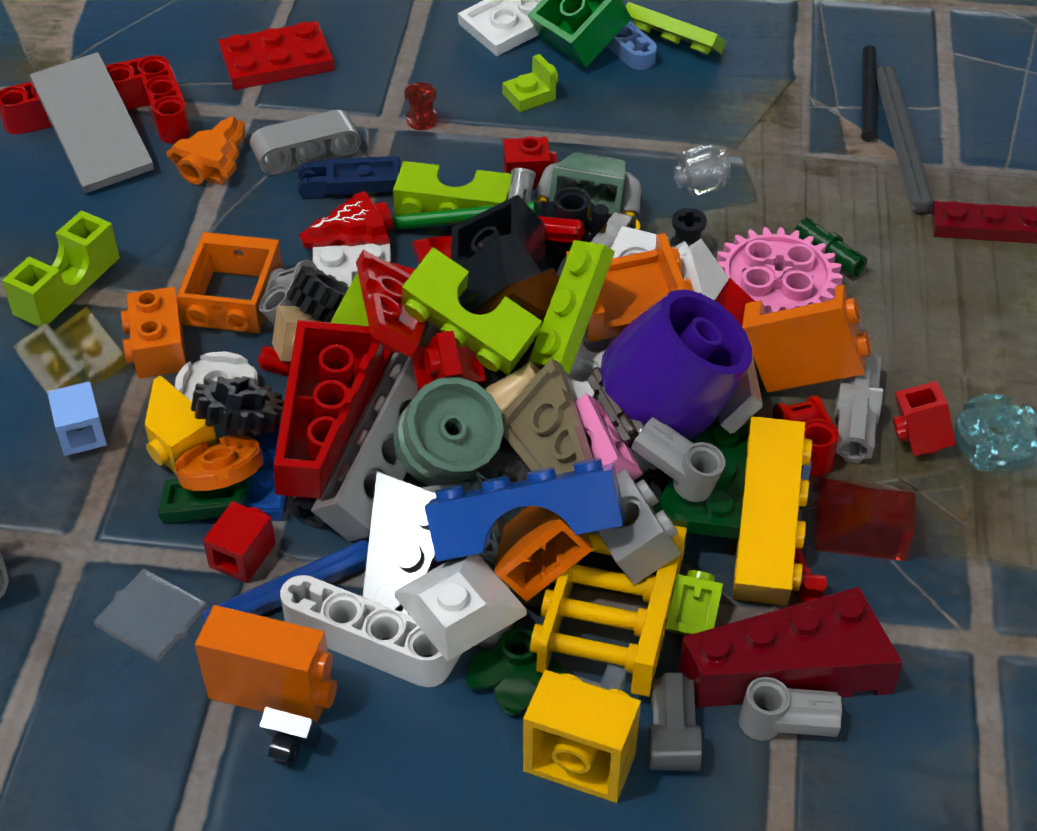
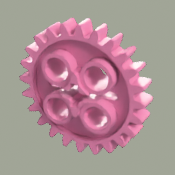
(781, 269)

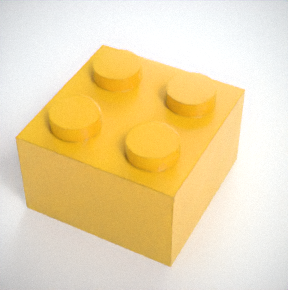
(580, 735)

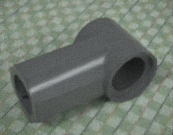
(673, 736)

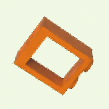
(218, 254)

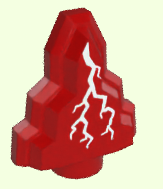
(351, 224)

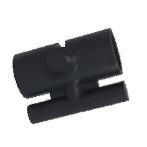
(576, 204)

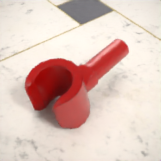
(811, 585)

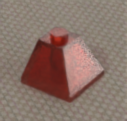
(865, 519)

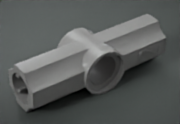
(859, 412)

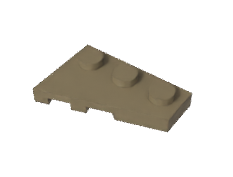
(546, 423)

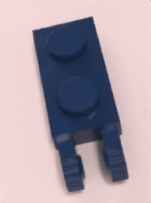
(348, 176)

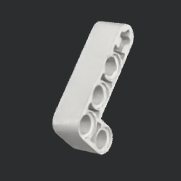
(324, 607)

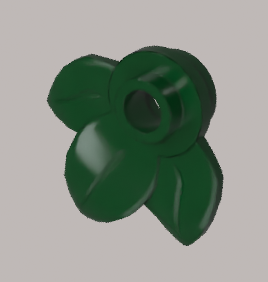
(509, 674)

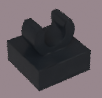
(288, 734)

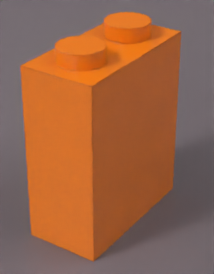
(265, 663)

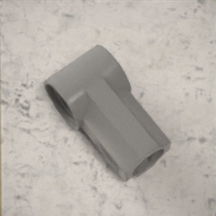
(692, 466)
(789, 710)

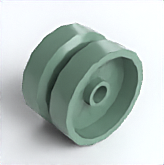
(448, 431)

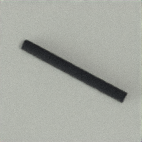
(868, 120)

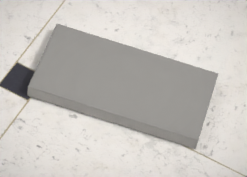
(91, 122)

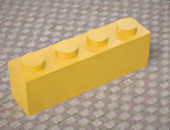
(770, 512)

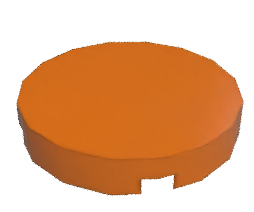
(219, 465)

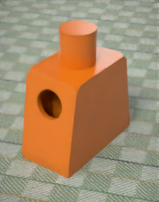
(537, 550)

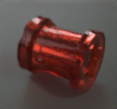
(421, 106)

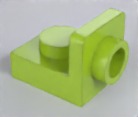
(532, 88)
(694, 603)

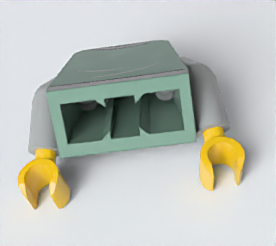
(598, 176)

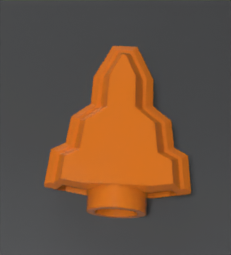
(209, 153)

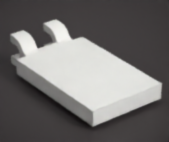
(499, 23)

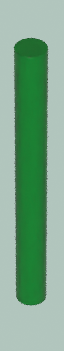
(443, 217)

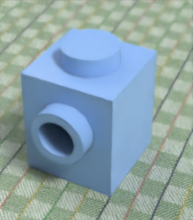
(74, 410)

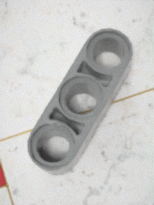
(304, 140)

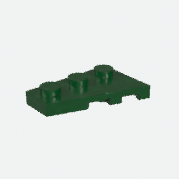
(722, 510)

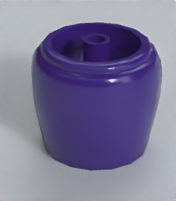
(677, 362)

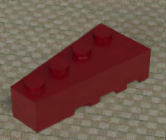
(806, 646)

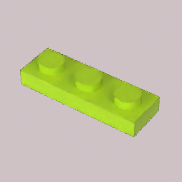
(675, 30)
(572, 304)

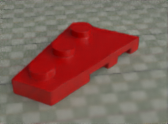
(385, 313)

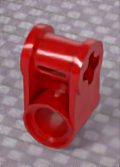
(817, 427)

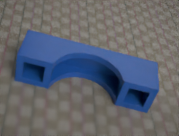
(584, 498)

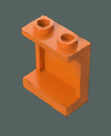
(634, 286)
(807, 342)

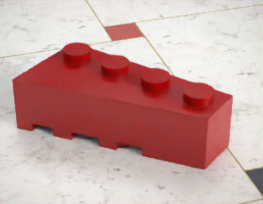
(323, 398)

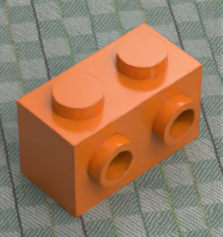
(155, 332)

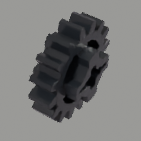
(237, 405)

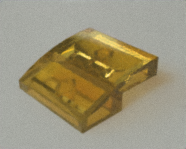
(71, 353)

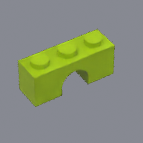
(421, 190)
(84, 253)
(495, 337)

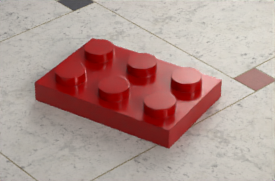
(275, 55)

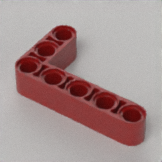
(139, 83)

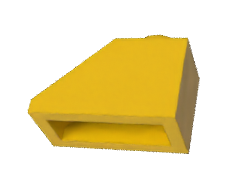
(172, 425)

